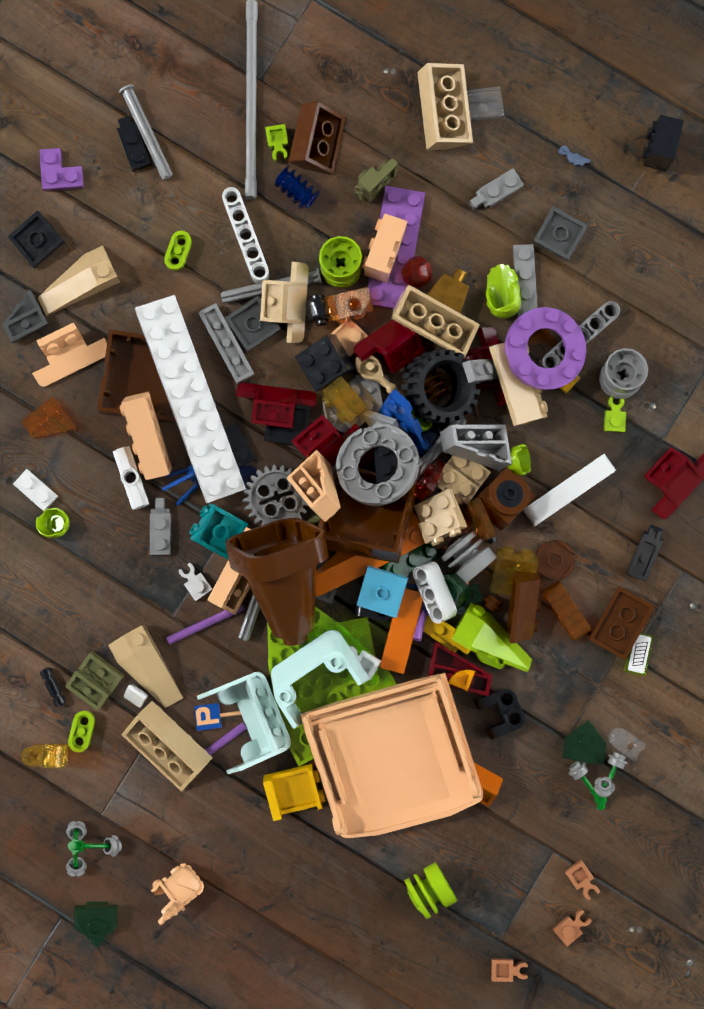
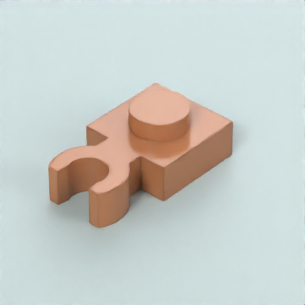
(581, 877)
(569, 930)
(503, 970)

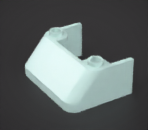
(327, 648)
(260, 717)

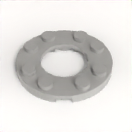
(364, 440)

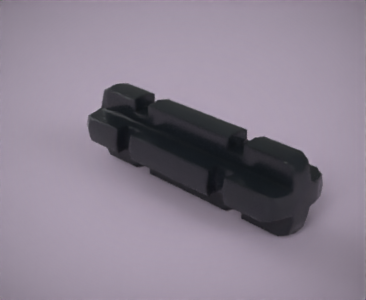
(52, 687)

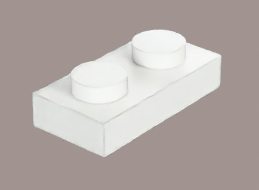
(35, 490)

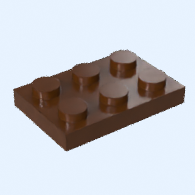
(621, 623)

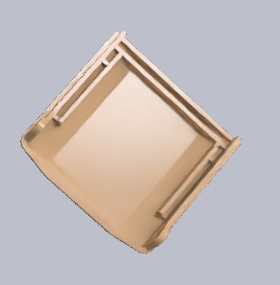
(393, 757)

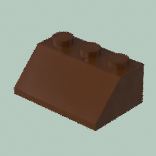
(317, 138)
(523, 606)

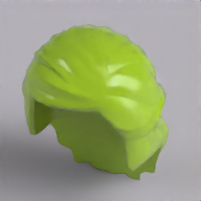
(503, 292)

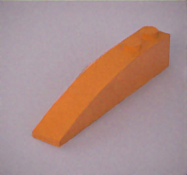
(347, 567)

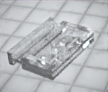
(485, 103)

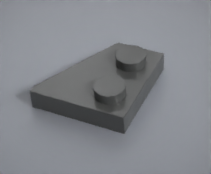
(25, 319)

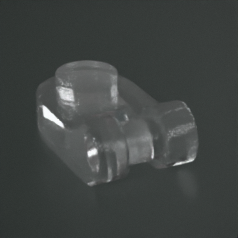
(620, 738)

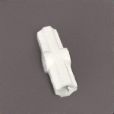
(135, 490)

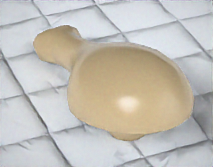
(372, 370)

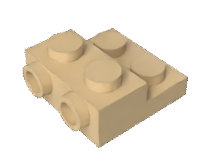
(463, 478)
(440, 517)

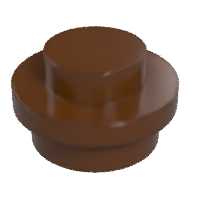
(492, 604)

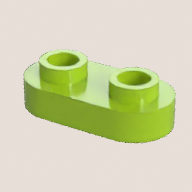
(177, 251)
(80, 730)

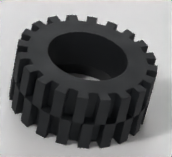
(462, 393)

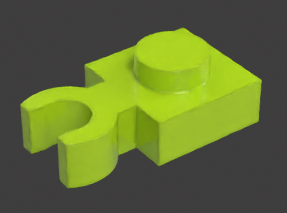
(277, 139)
(615, 419)

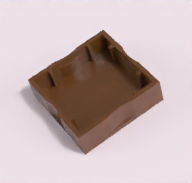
(131, 372)
(369, 529)

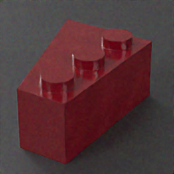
(448, 662)

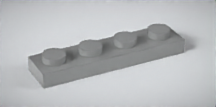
(525, 270)
(226, 343)

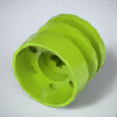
(340, 251)
(430, 890)

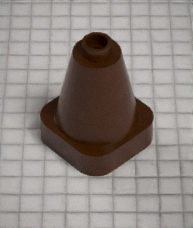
(281, 572)

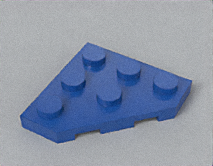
(399, 408)

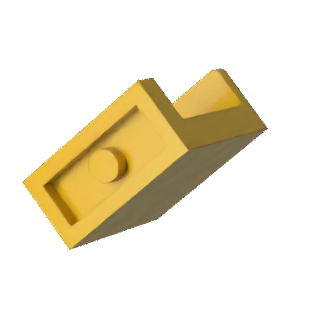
(293, 790)

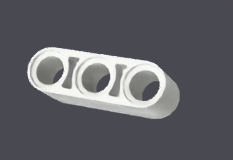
(434, 592)

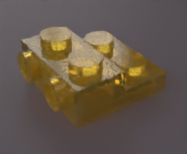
(507, 562)

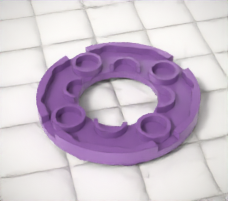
(525, 368)

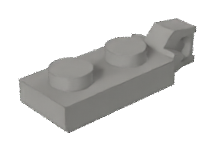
(497, 190)
(160, 529)

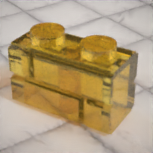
(344, 400)

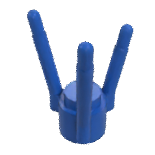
(190, 474)

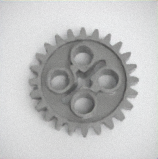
(269, 481)

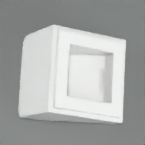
(135, 695)

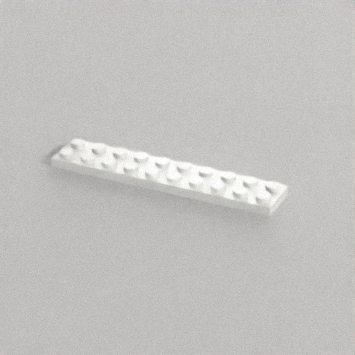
(190, 398)

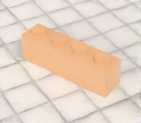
(146, 435)
(229, 589)

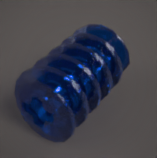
(295, 188)

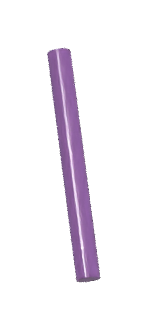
(201, 625)

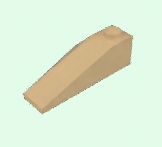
(83, 279)
(143, 661)

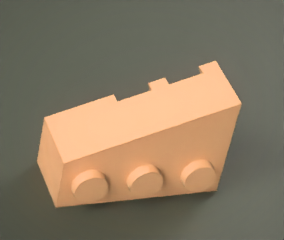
(384, 247)
(316, 485)

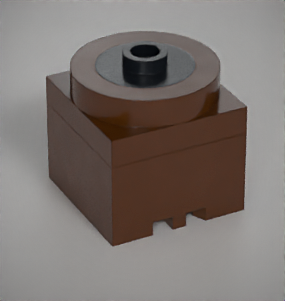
(505, 498)

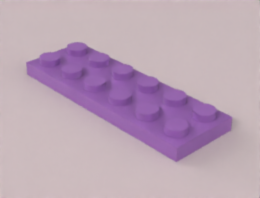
(406, 206)

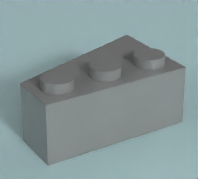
(479, 444)

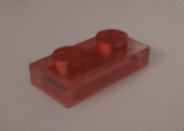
(428, 482)

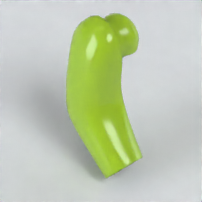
(496, 662)

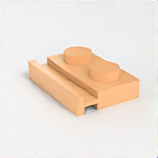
(349, 335)

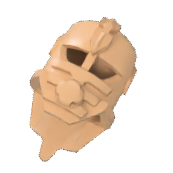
(180, 889)

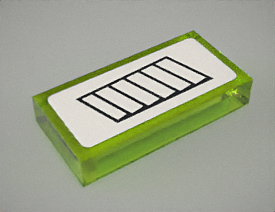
(639, 655)

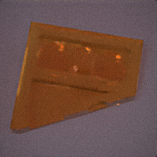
(48, 420)
(481, 520)

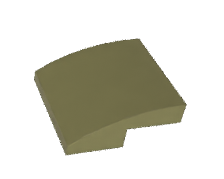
(94, 680)

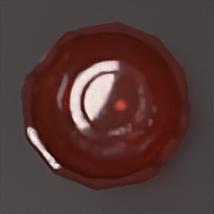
(417, 272)

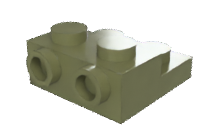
(373, 182)

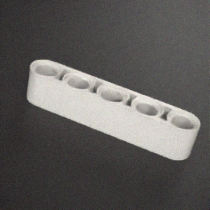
(245, 226)
(569, 490)

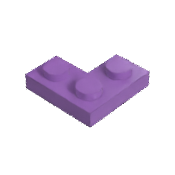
(56, 177)

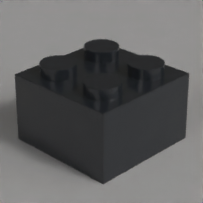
(662, 142)
(325, 362)

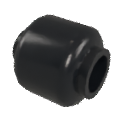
(317, 310)

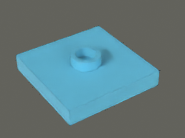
(382, 591)

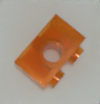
(359, 302)

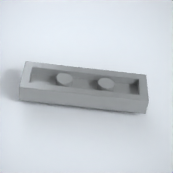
(480, 370)

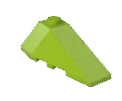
(482, 632)

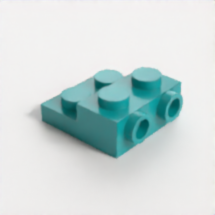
(216, 528)

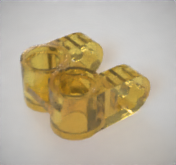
(50, 755)

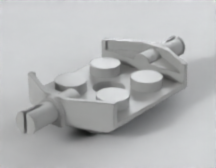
(369, 393)

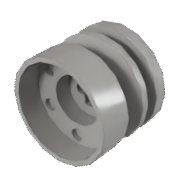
(631, 366)
(468, 556)

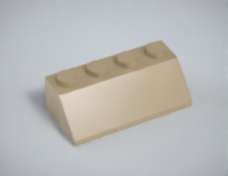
(444, 106)
(434, 320)
(522, 401)
(166, 745)

